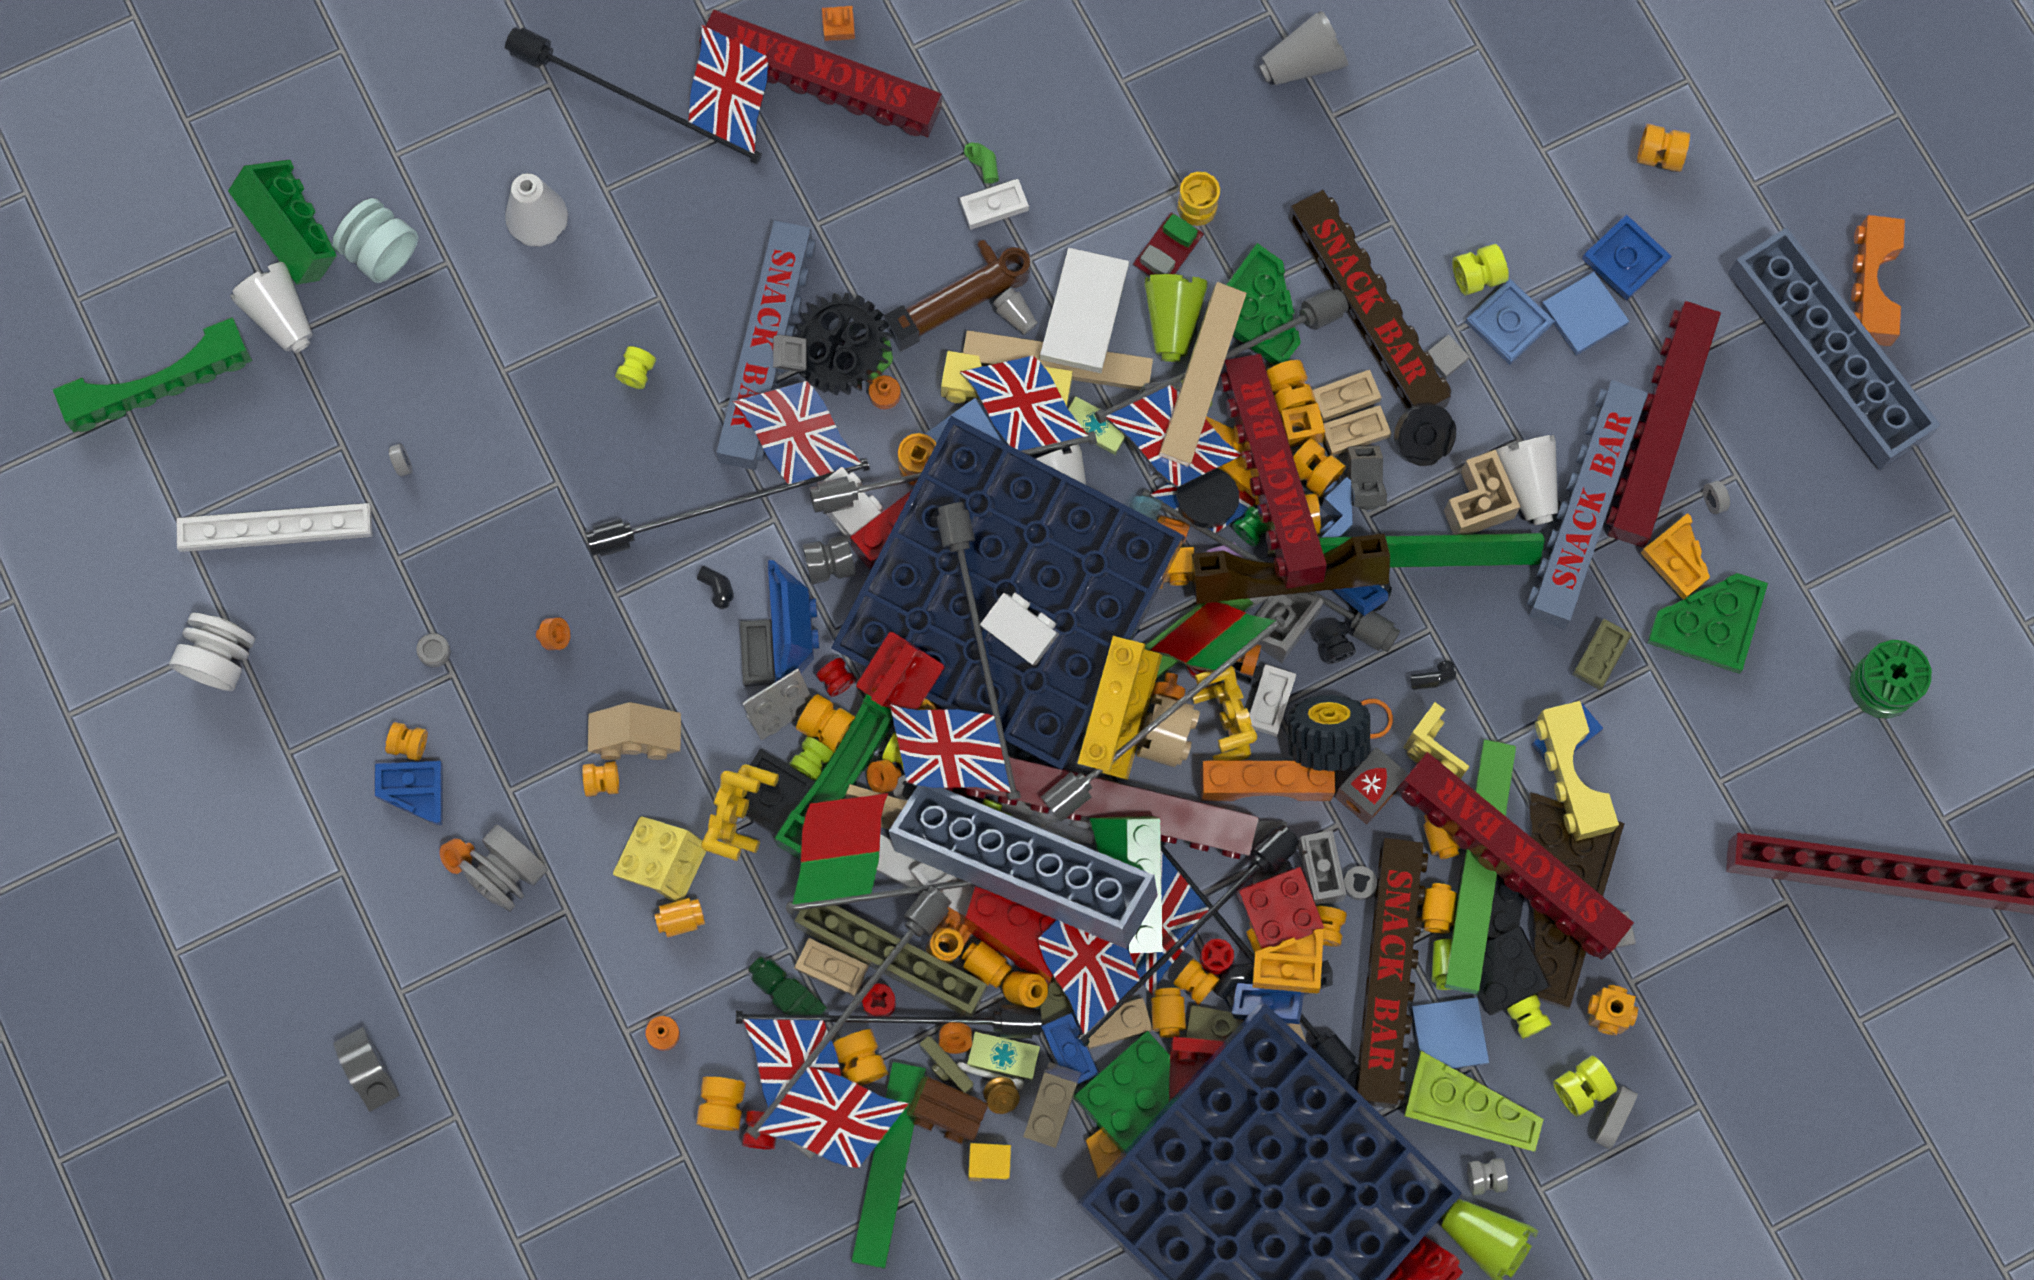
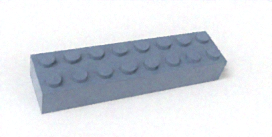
(1833, 348)
(1024, 864)

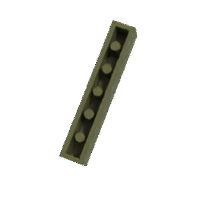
(910, 967)

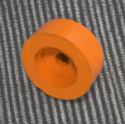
(884, 392)
(553, 633)
(1249, 660)
(1169, 687)
(883, 776)
(454, 853)
(955, 1037)
(666, 1040)

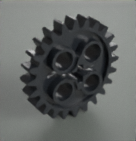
(866, 352)

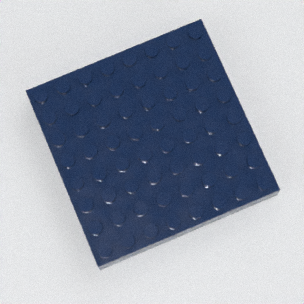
(1036, 535)
(1268, 1173)

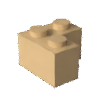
(1488, 499)
(633, 731)

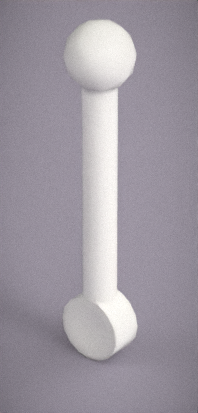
(1019, 1082)

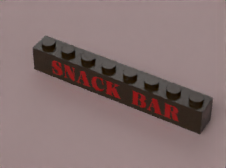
(1369, 305)
(1389, 972)

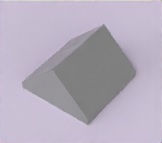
(1298, 612)

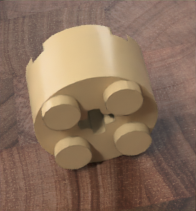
(1168, 741)

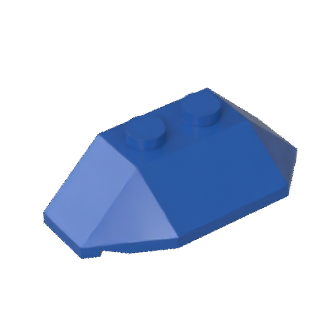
(791, 622)

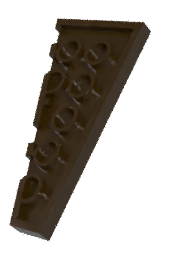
(1592, 861)

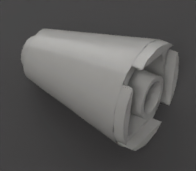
(1305, 53)

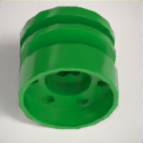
(1875, 687)

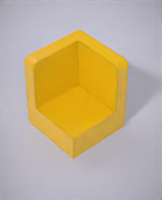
(989, 1161)

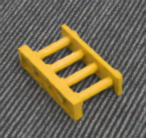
(1120, 706)

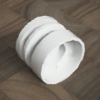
(213, 647)

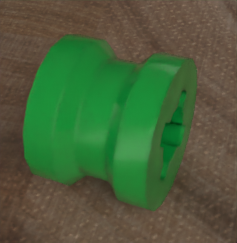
(1250, 527)

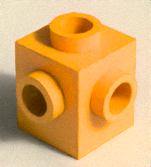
(1602, 1015)

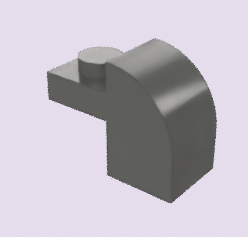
(1366, 476)
(365, 1069)

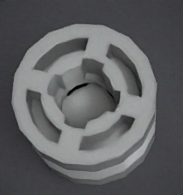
(1487, 1176)

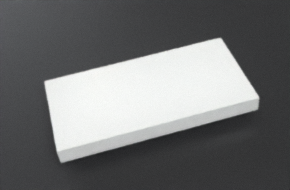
(1084, 310)

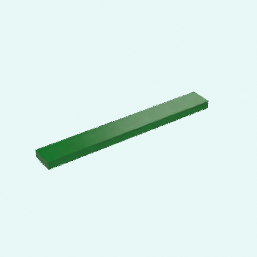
(1457, 549)

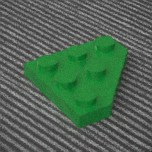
(1265, 305)
(1712, 623)
(1129, 1091)

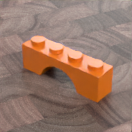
(1879, 242)
(1264, 778)

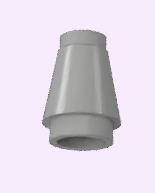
(1015, 311)

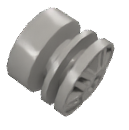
(502, 868)

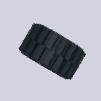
(1329, 732)

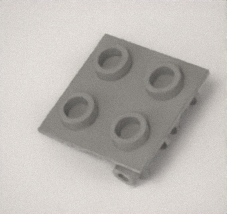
(777, 704)

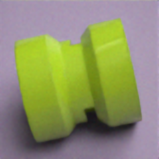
(810, 760)

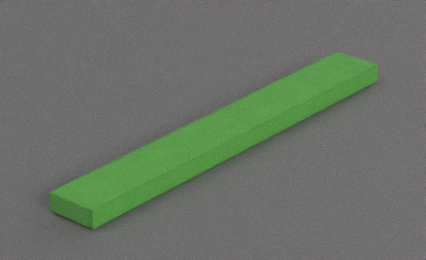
(1477, 882)

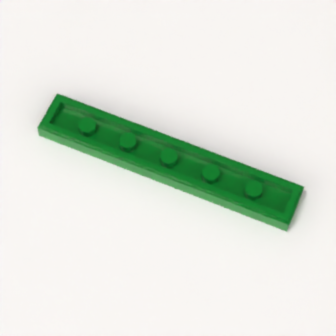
(887, 1173)

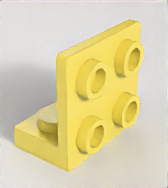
(1422, 741)
(661, 858)

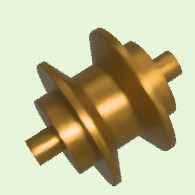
(1001, 1095)

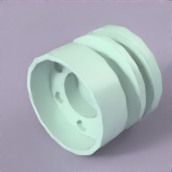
(375, 240)

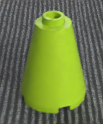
(1173, 312)
(1488, 1238)

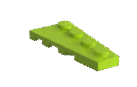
(1462, 1104)

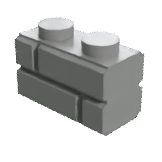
(1322, 868)

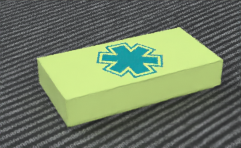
(1106, 434)
(1003, 1056)

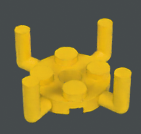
(1233, 718)
(730, 807)

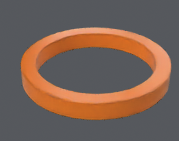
(1389, 713)

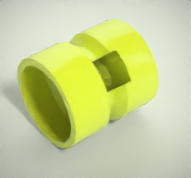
(1480, 269)
(1594, 1079)

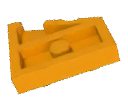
(1678, 558)

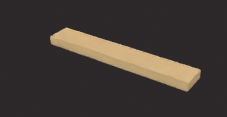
(1117, 371)
(1202, 374)

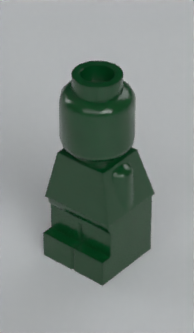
(787, 993)

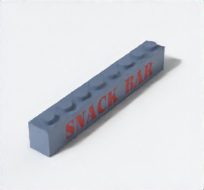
(771, 315)
(1587, 504)

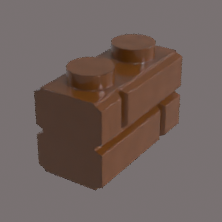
(946, 1110)

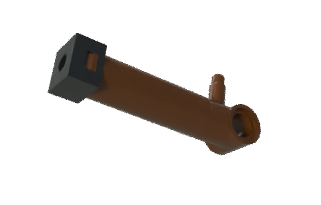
(964, 294)

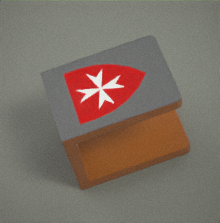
(1371, 785)

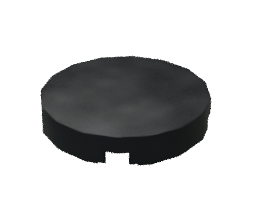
(1425, 434)
(1208, 499)

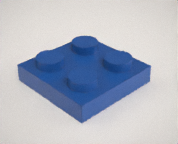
(1626, 257)

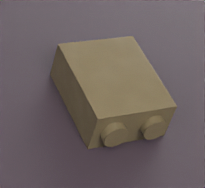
(1052, 1104)

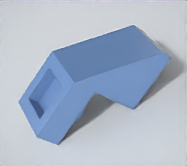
(1338, 506)

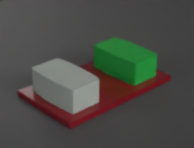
(1168, 247)

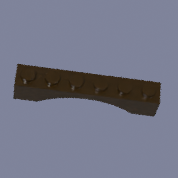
(1226, 577)

